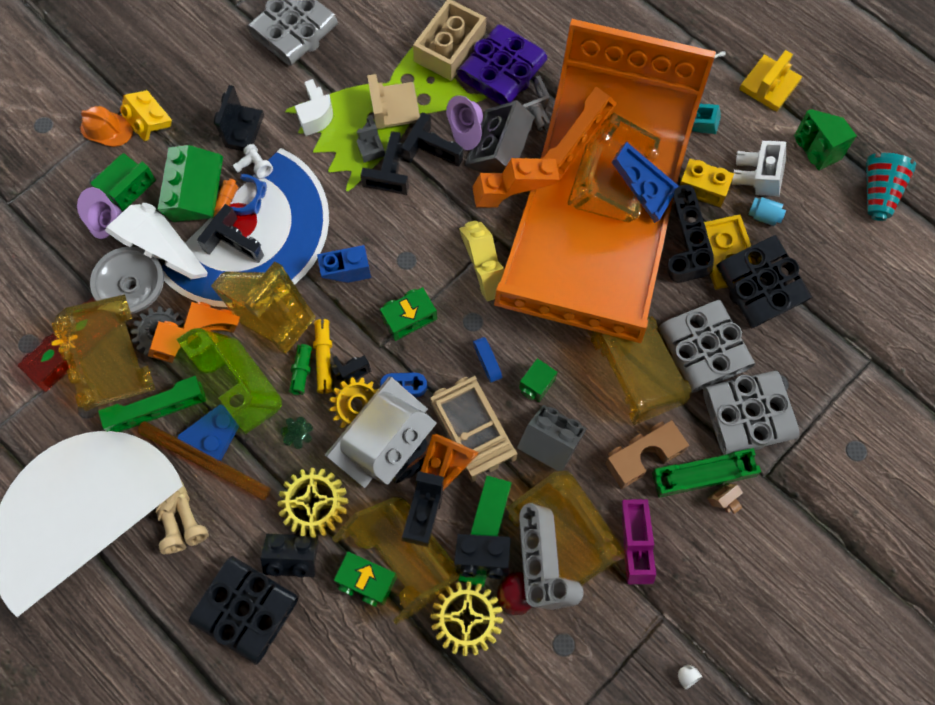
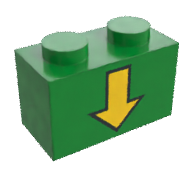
(408, 313)
(365, 579)

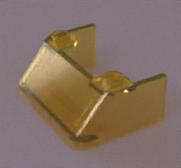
(420, 568)

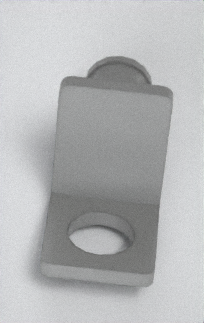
(537, 106)

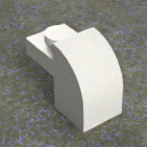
(317, 112)

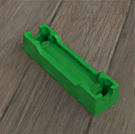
(183, 395)
(706, 473)

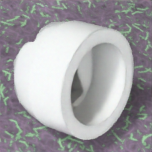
(688, 676)

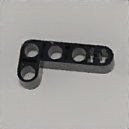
(690, 231)

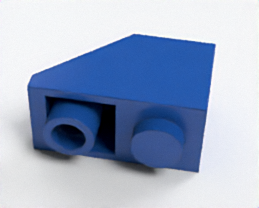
(345, 264)

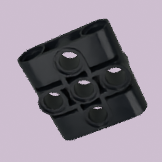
(764, 254)
(249, 638)

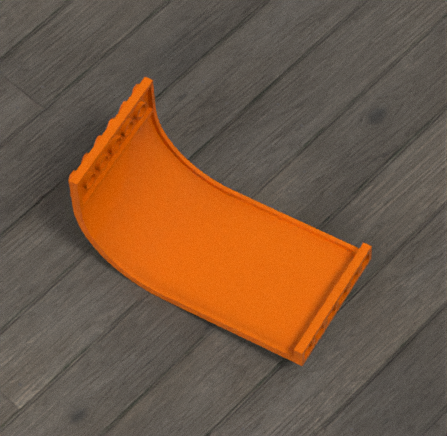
(581, 263)

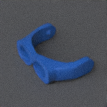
(255, 205)

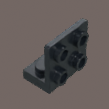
(237, 123)

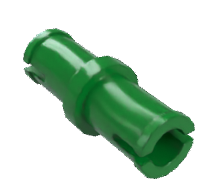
(300, 369)

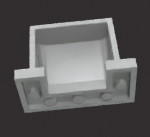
(382, 435)

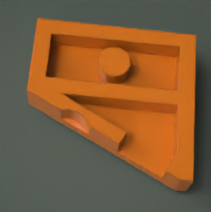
(446, 458)

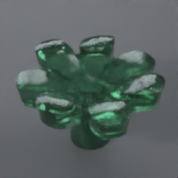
(296, 432)

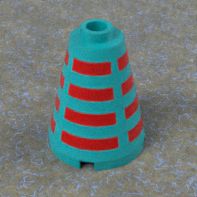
(886, 183)

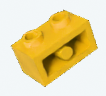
(708, 181)

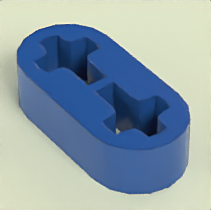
(487, 359)
(408, 379)

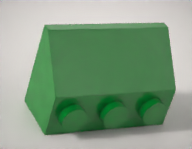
(190, 183)

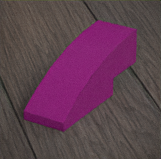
(638, 542)

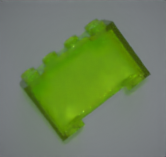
(212, 351)

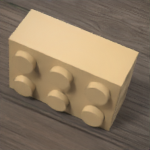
(449, 39)

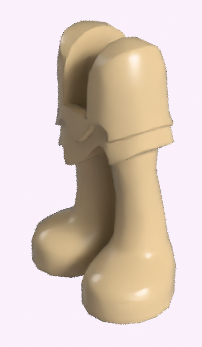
(193, 532)

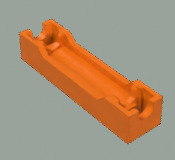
(596, 110)

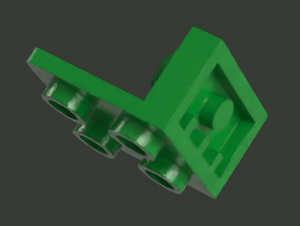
(124, 181)

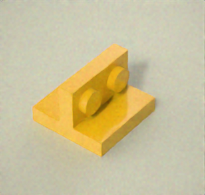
(771, 81)

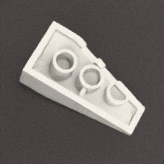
(154, 234)

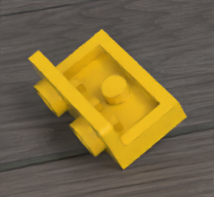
(144, 113)

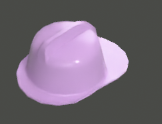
(465, 121)
(96, 211)

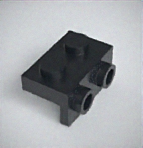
(289, 555)
(482, 556)

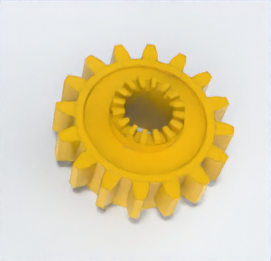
(343, 400)

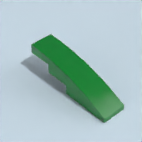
(489, 515)

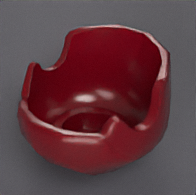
(512, 594)

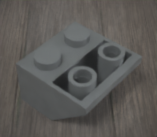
(551, 438)

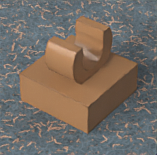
(726, 497)

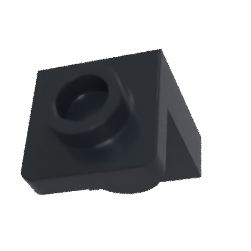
(354, 368)

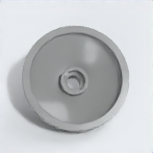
(125, 268)

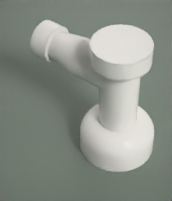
(262, 167)

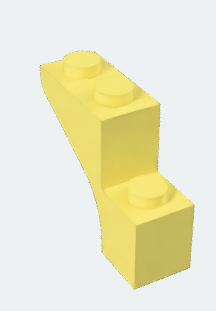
(483, 256)

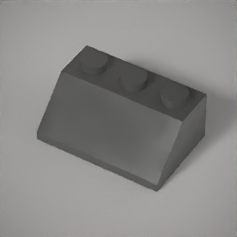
(502, 137)

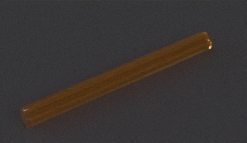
(204, 460)

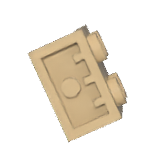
(393, 103)

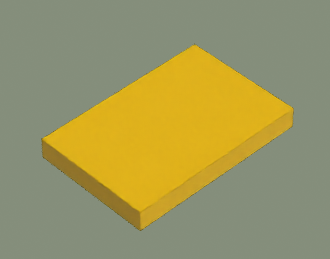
(726, 239)

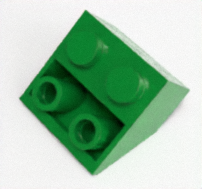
(824, 138)

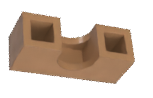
(663, 441)

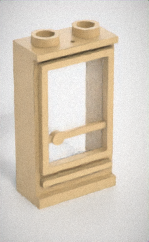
(472, 423)

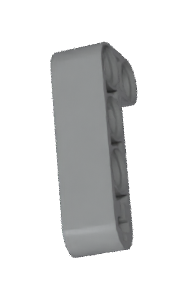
(540, 562)

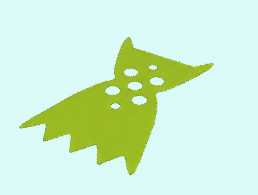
(355, 103)

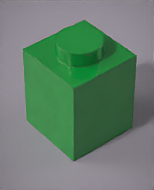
(537, 380)

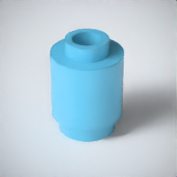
(767, 211)

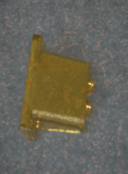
(266, 304)

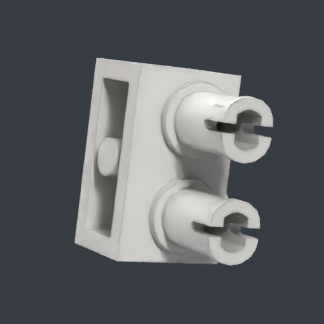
(770, 168)

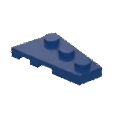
(645, 180)

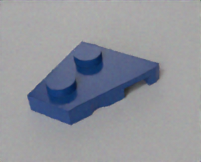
(212, 432)

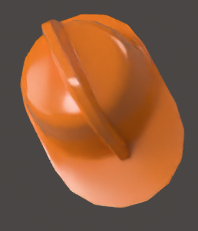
(105, 127)

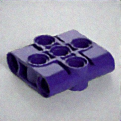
(502, 65)

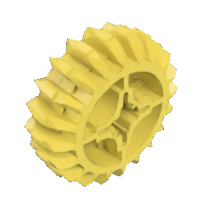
(302, 502)
(480, 619)

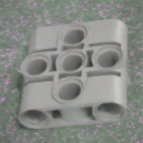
(292, 27)
(713, 323)
(762, 390)

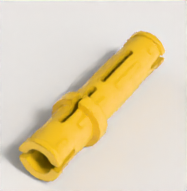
(323, 357)

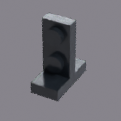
(430, 142)
(388, 177)
(222, 229)
(423, 509)

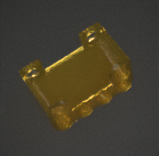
(100, 353)

